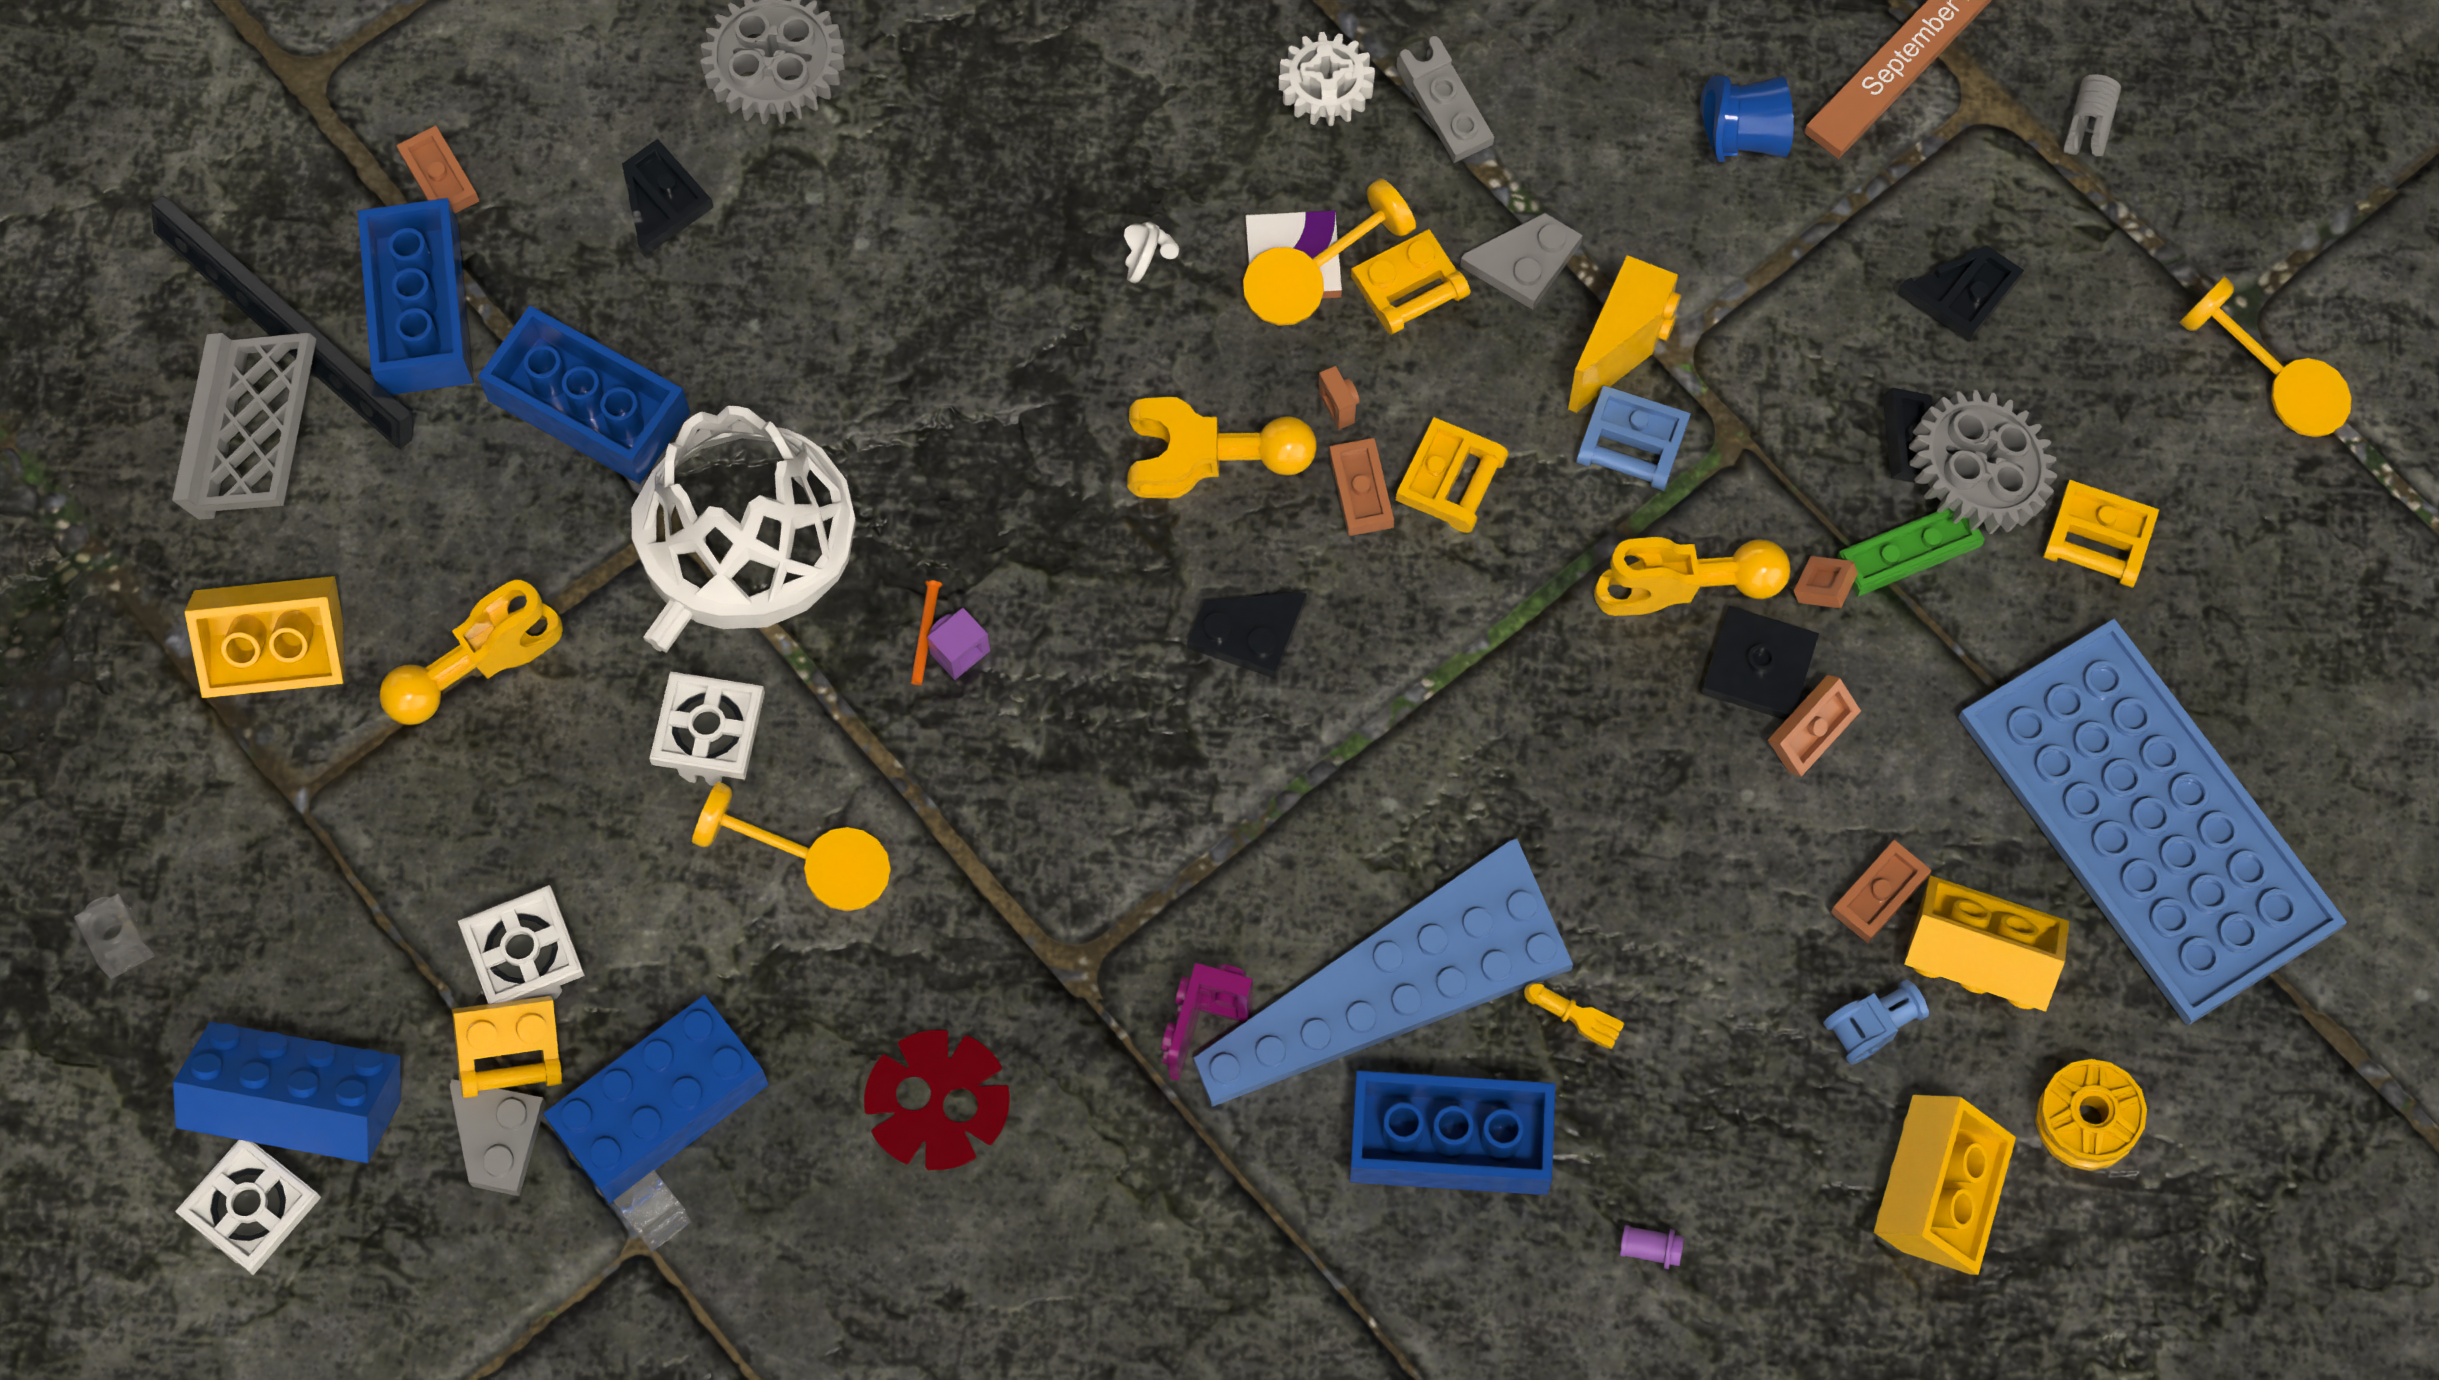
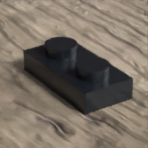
(1902, 414)

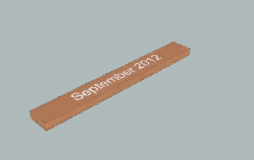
(1890, 72)

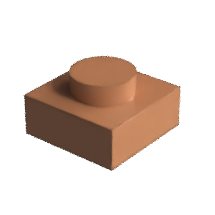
(1338, 396)
(1825, 582)

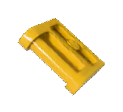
(1404, 271)
(1438, 467)
(2105, 520)
(506, 1030)

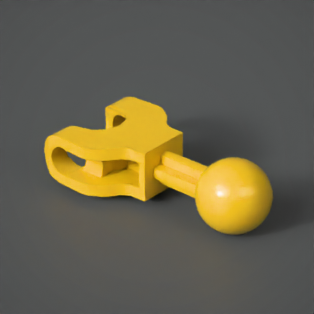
(1197, 447)
(1673, 574)
(487, 639)

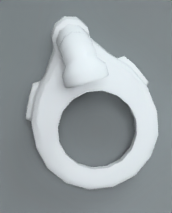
(1143, 242)

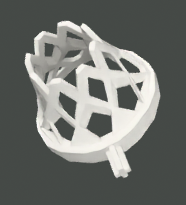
(721, 600)

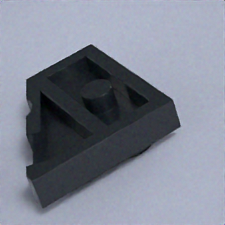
(661, 196)
(1965, 290)
(1248, 630)

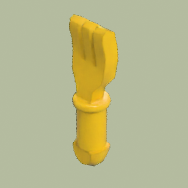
(1589, 1021)

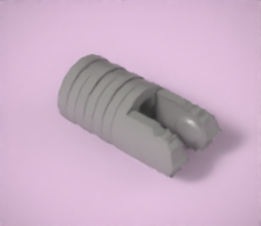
(2093, 113)

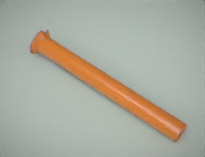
(926, 625)

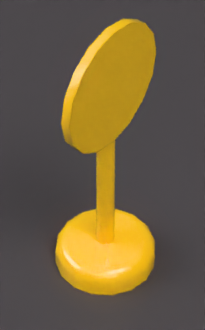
(1288, 285)
(2305, 393)
(841, 868)

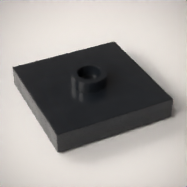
(1760, 663)

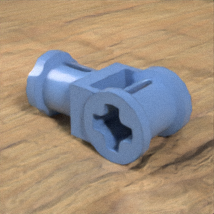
(1873, 1022)

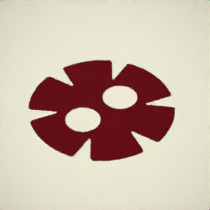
(945, 1139)

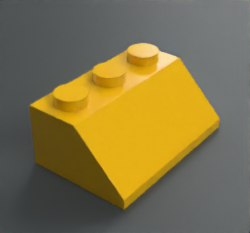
(266, 636)
(1987, 944)
(1945, 1182)

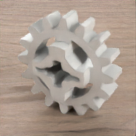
(1326, 79)

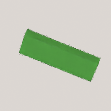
(1910, 550)

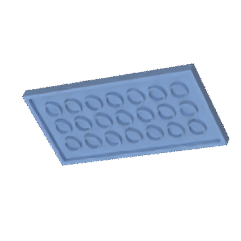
(2151, 821)

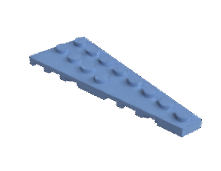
(1441, 957)

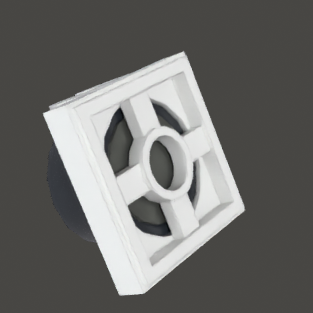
(707, 727)
(522, 950)
(249, 1206)

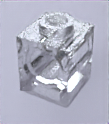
(124, 950)
(652, 1211)

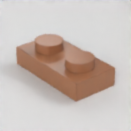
(437, 169)
(1361, 487)
(1814, 725)
(1881, 891)

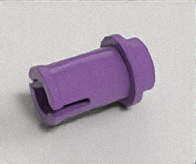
(1652, 1245)

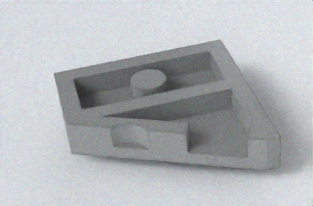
(497, 1136)

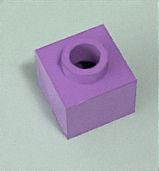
(958, 642)

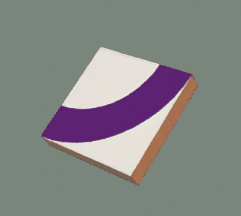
(1302, 231)

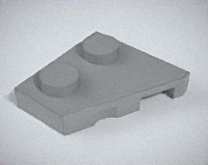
(1525, 258)

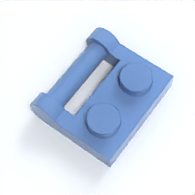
(1636, 424)

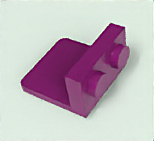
(1209, 990)

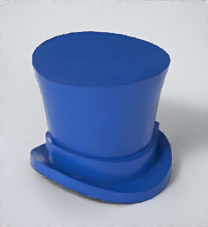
(1747, 116)

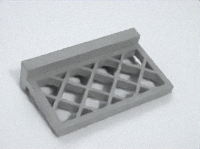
(215, 423)

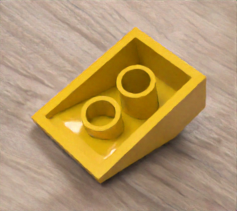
(1627, 330)

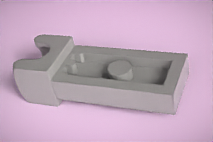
(1445, 101)

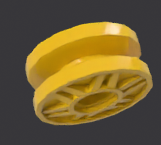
(2108, 1091)

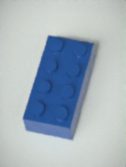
(415, 297)
(584, 394)
(287, 1092)
(656, 1098)
(1453, 1133)

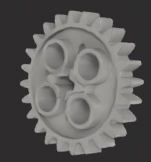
(772, 57)
(1983, 461)

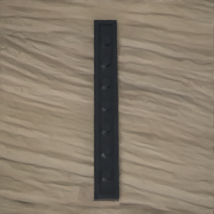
(278, 319)

